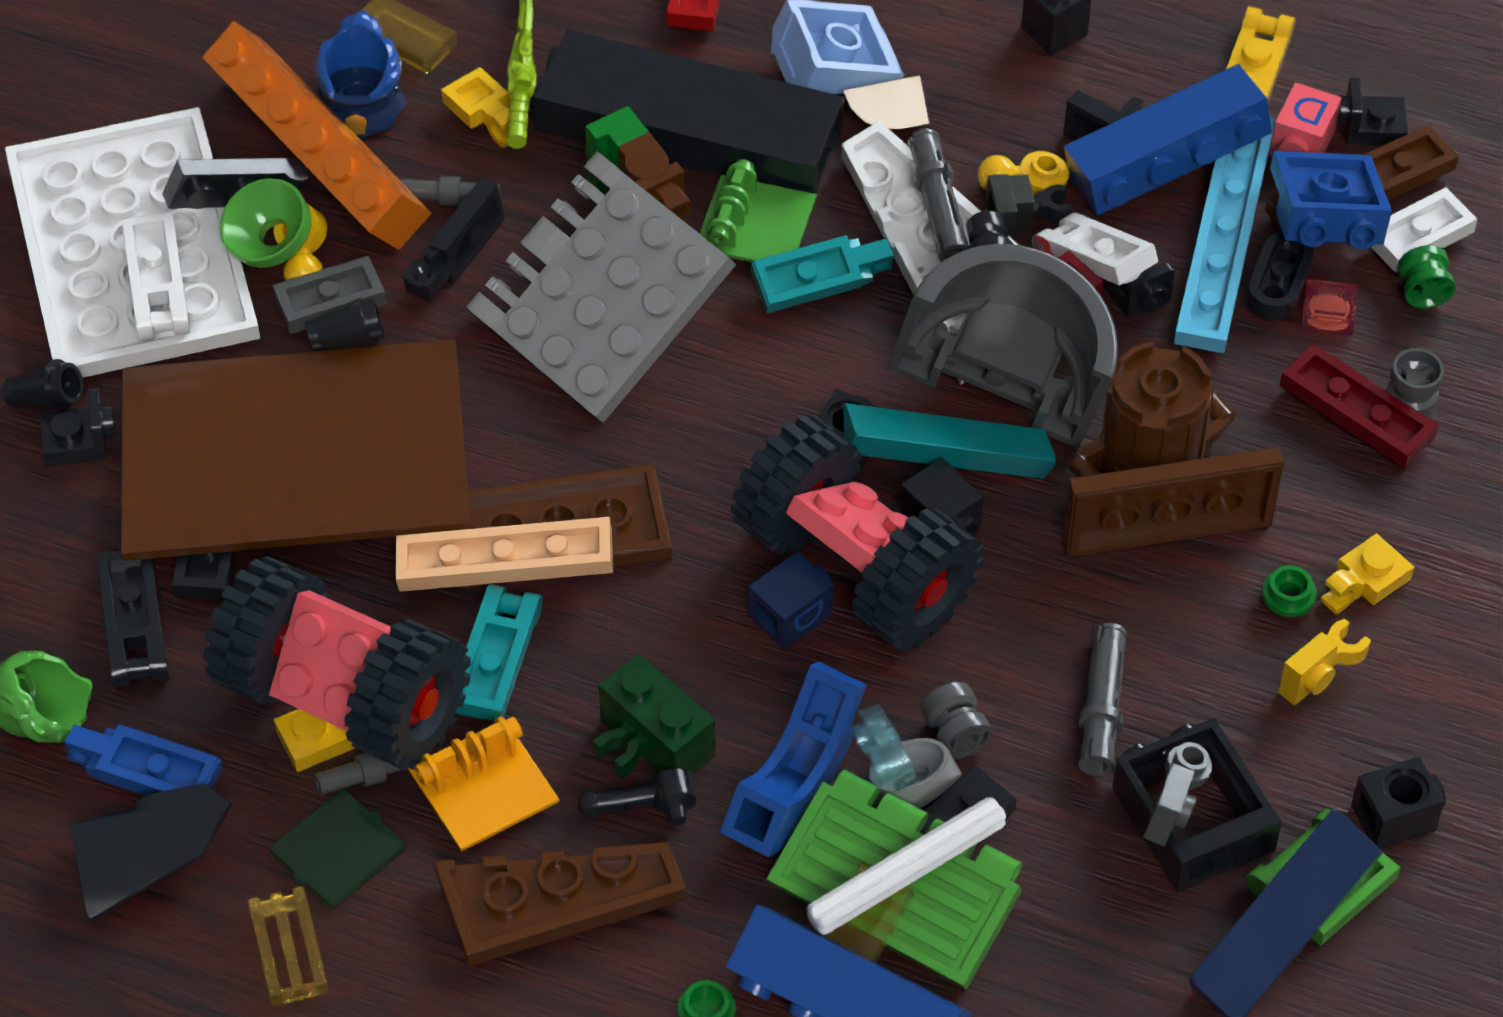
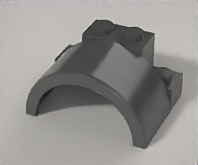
(1016, 325)

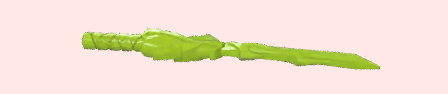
(521, 77)

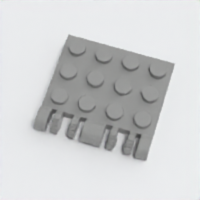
(607, 291)

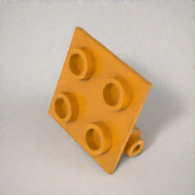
(483, 783)

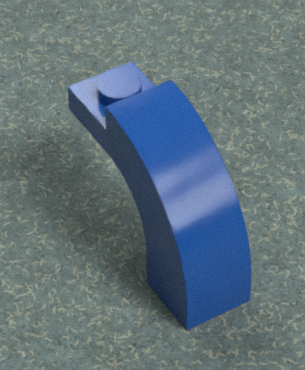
(809, 753)

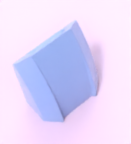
(832, 46)

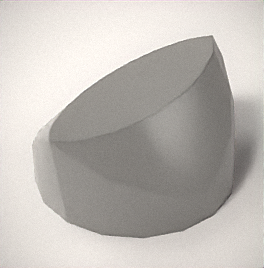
(934, 772)

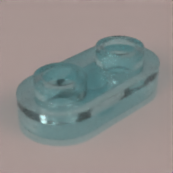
(884, 748)

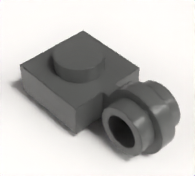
(1186, 769)

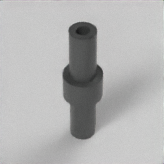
(447, 190)
(364, 770)

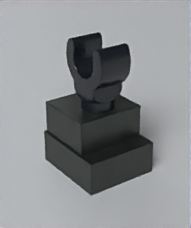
(1015, 201)

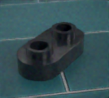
(1276, 283)

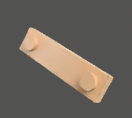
(504, 554)

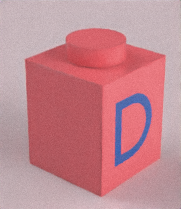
(1306, 121)

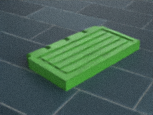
(953, 906)

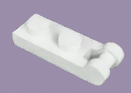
(1101, 248)
(155, 274)

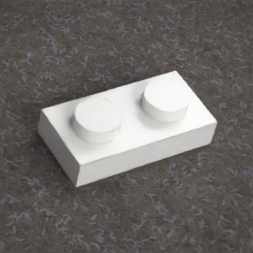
(1431, 221)

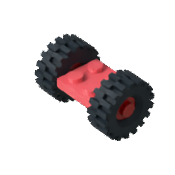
(910, 565)
(376, 681)

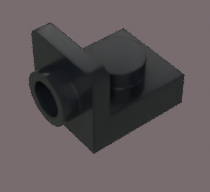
(1088, 114)
(1371, 118)
(1145, 293)
(77, 433)

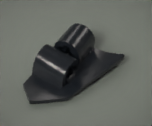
(144, 846)

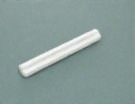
(906, 866)

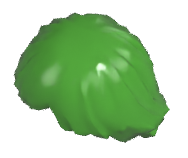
(41, 697)

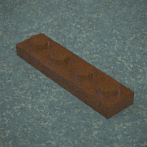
(1403, 164)

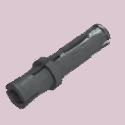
(935, 181)
(1101, 713)

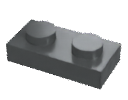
(326, 290)

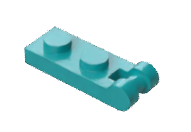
(498, 650)

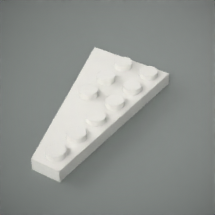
(885, 179)

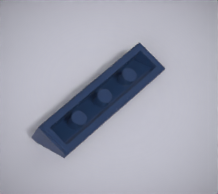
(1285, 916)

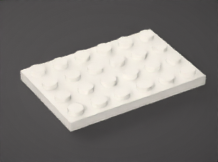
(71, 214)

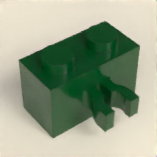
(652, 721)

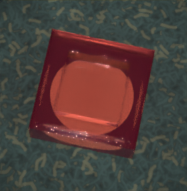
(1329, 307)

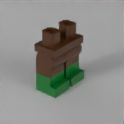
(639, 156)

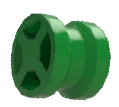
(1426, 276)

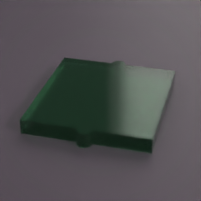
(337, 849)

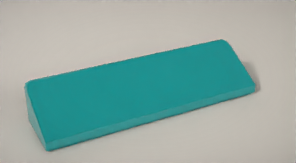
(957, 440)

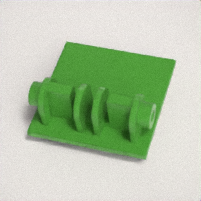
(755, 218)

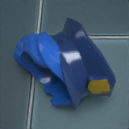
(360, 76)

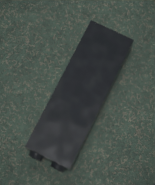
(692, 109)

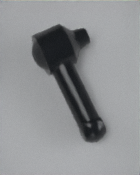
(670, 793)

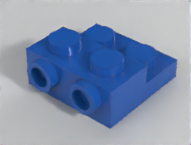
(1330, 199)

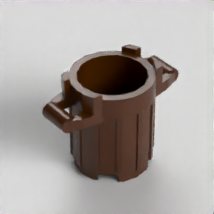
(1155, 413)

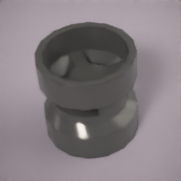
(1417, 379)
(955, 716)

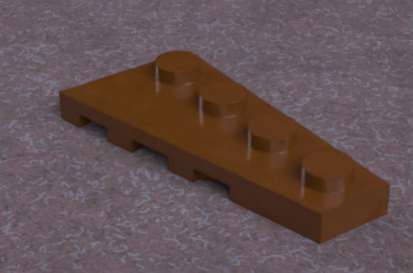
(530, 902)

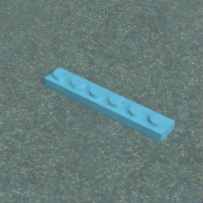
(1222, 247)

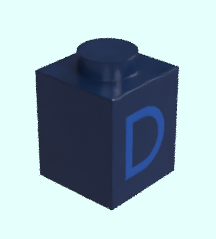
(791, 600)

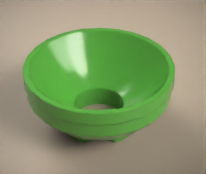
(254, 212)

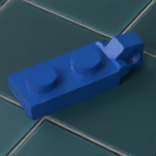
(140, 760)

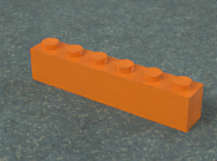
(317, 136)

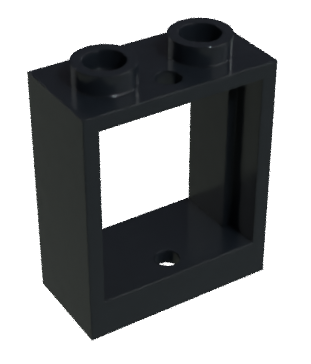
(1219, 848)

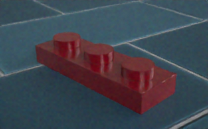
(1359, 405)

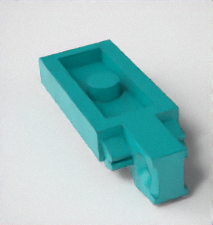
(818, 271)

